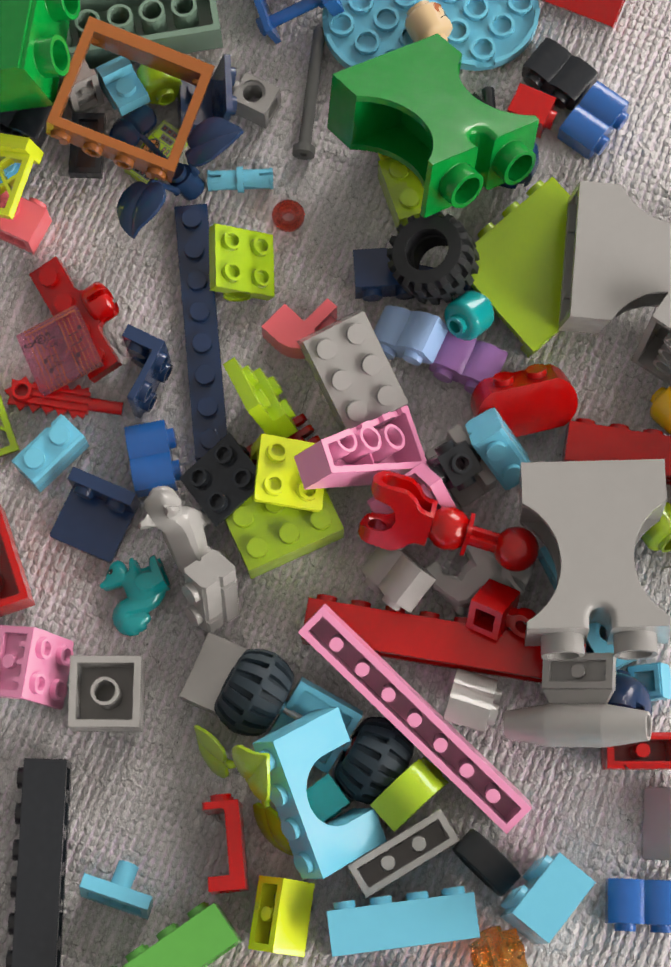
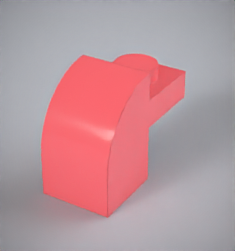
(286, 327)

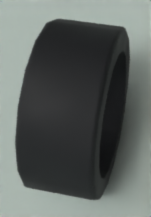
(486, 862)

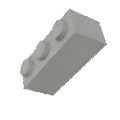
(403, 854)

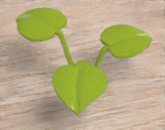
(256, 771)

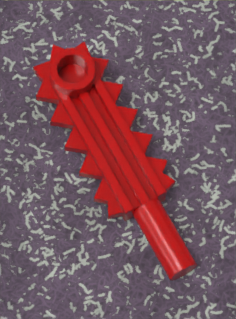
(75, 401)

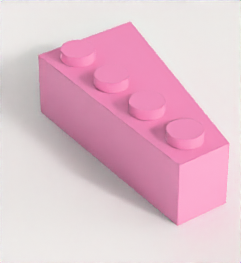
(362, 452)

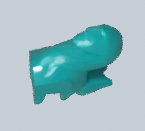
(143, 589)

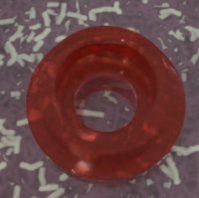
(283, 208)

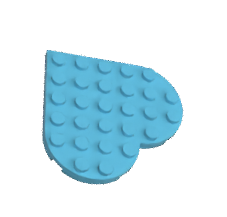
(483, 30)

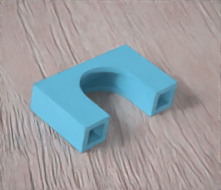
(316, 846)

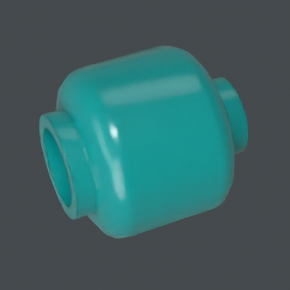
(469, 315)

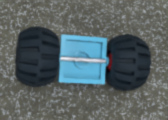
(258, 692)

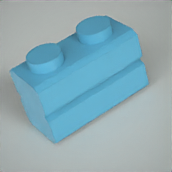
(497, 447)
(50, 453)

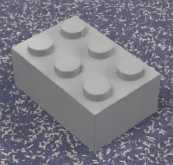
(352, 371)

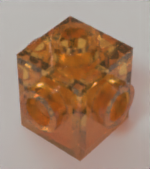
(498, 949)

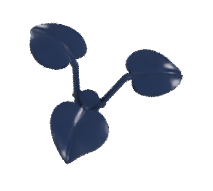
(143, 201)

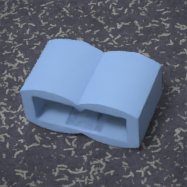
(410, 334)

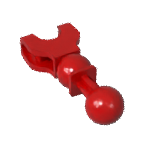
(447, 527)

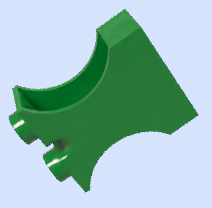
(425, 118)

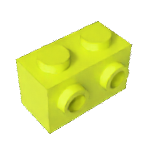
(285, 916)

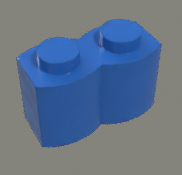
(594, 120)
(151, 456)
(638, 903)

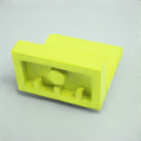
(278, 476)

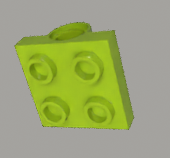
(241, 263)

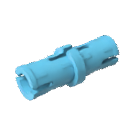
(240, 179)

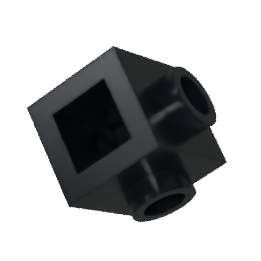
(444, 464)

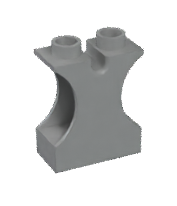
(612, 258)
(590, 525)

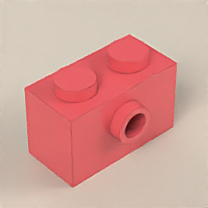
(28, 224)

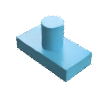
(118, 891)

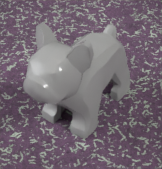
(180, 526)
(475, 573)

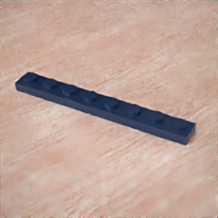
(200, 329)

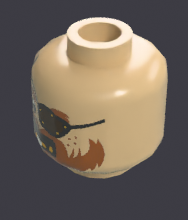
(427, 20)

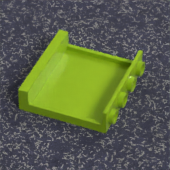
(525, 264)

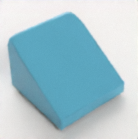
(655, 678)

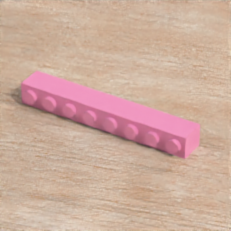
(415, 718)

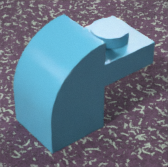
(121, 85)

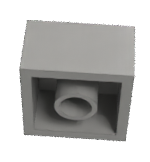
(106, 693)

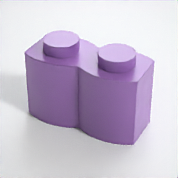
(467, 361)

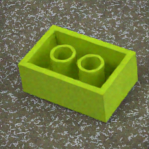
(278, 534)

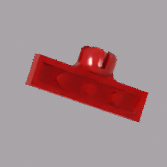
(93, 302)

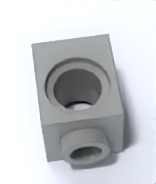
(264, 109)

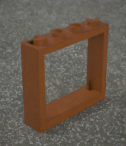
(143, 52)

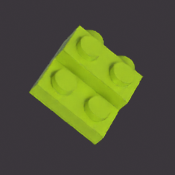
(262, 399)

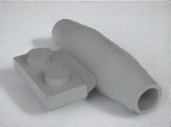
(579, 708)

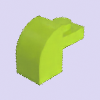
(409, 793)

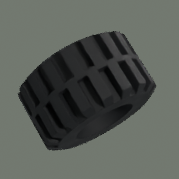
(445, 279)

